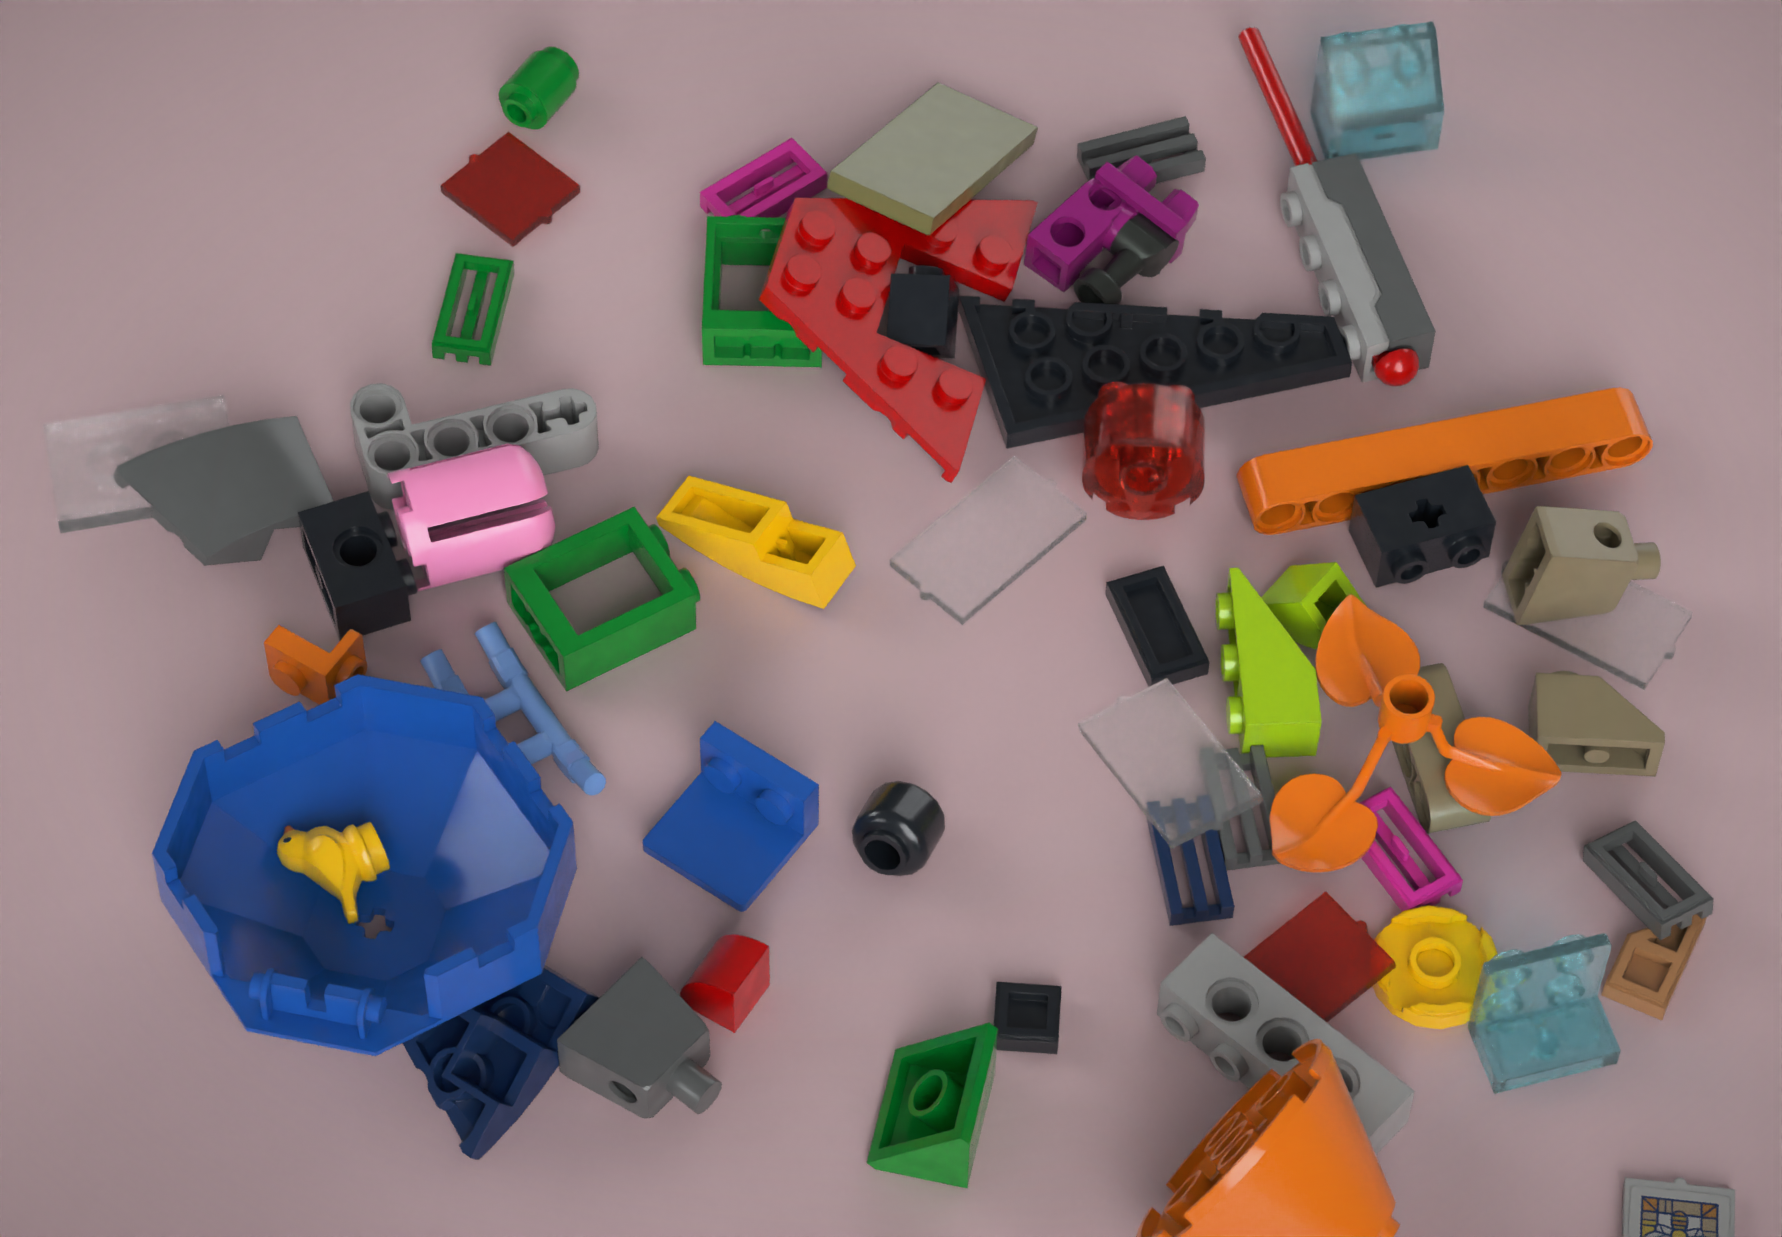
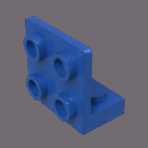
(735, 819)

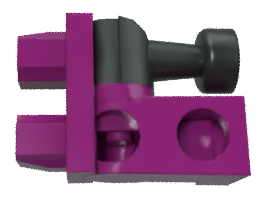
(1115, 215)

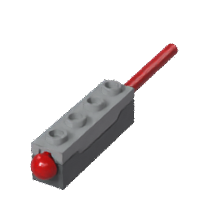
(1347, 245)

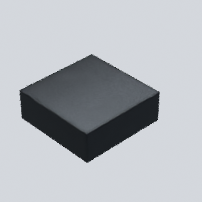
(1027, 1017)

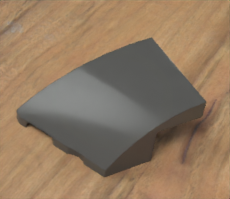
(229, 487)

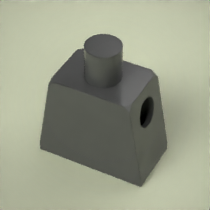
(641, 1046)

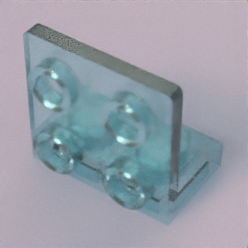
(1542, 1013)

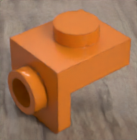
(308, 669)

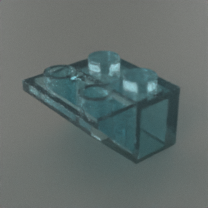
(1378, 92)

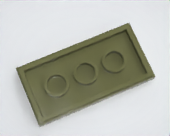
(932, 158)

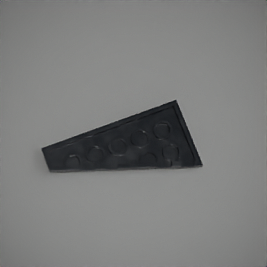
(1052, 361)

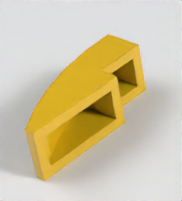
(759, 540)

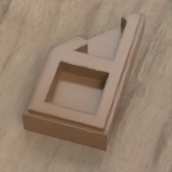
(1651, 968)

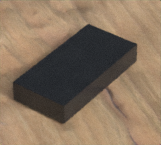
(1157, 627)

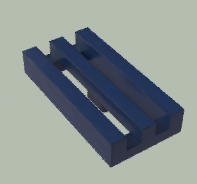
(1201, 910)

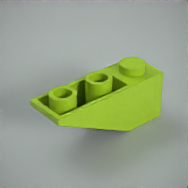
(1271, 676)

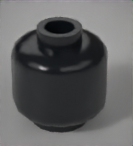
(898, 828)

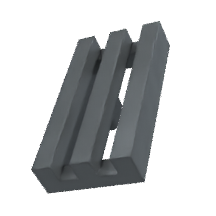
(1149, 144)
(1255, 856)
(1638, 884)

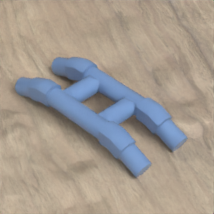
(521, 694)

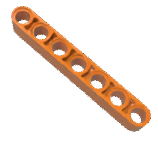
(1500, 446)

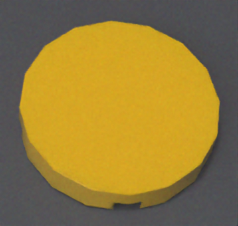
(1436, 966)

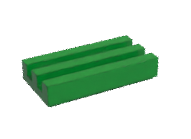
(466, 345)

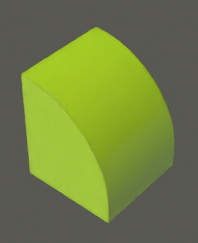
(1307, 598)

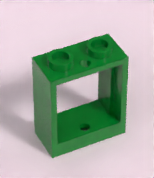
(741, 335)
(621, 639)

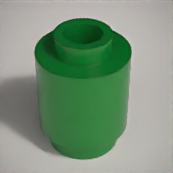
(539, 88)

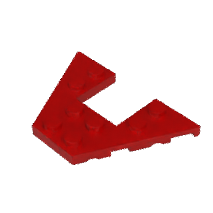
(834, 284)

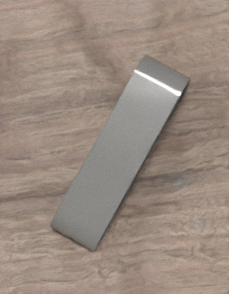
(551, 426)

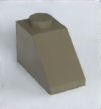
(1592, 726)

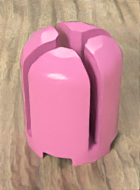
(472, 513)

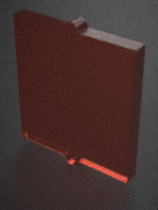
(510, 189)
(1322, 957)

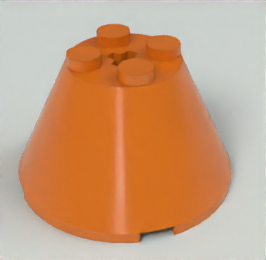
(1282, 1164)

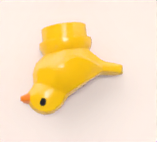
(335, 859)

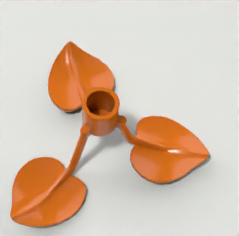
(1369, 657)

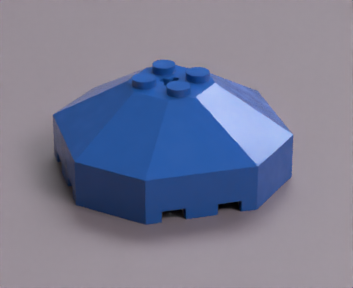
(468, 844)

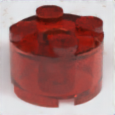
(1144, 449)

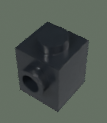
(924, 310)

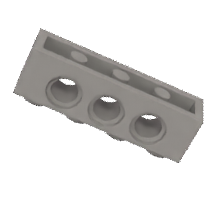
(1222, 981)

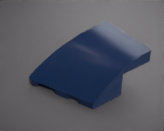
(498, 1056)

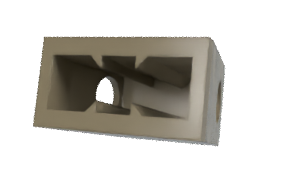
(1574, 564)

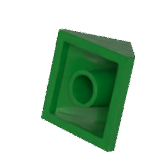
(936, 1106)

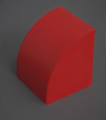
(729, 980)

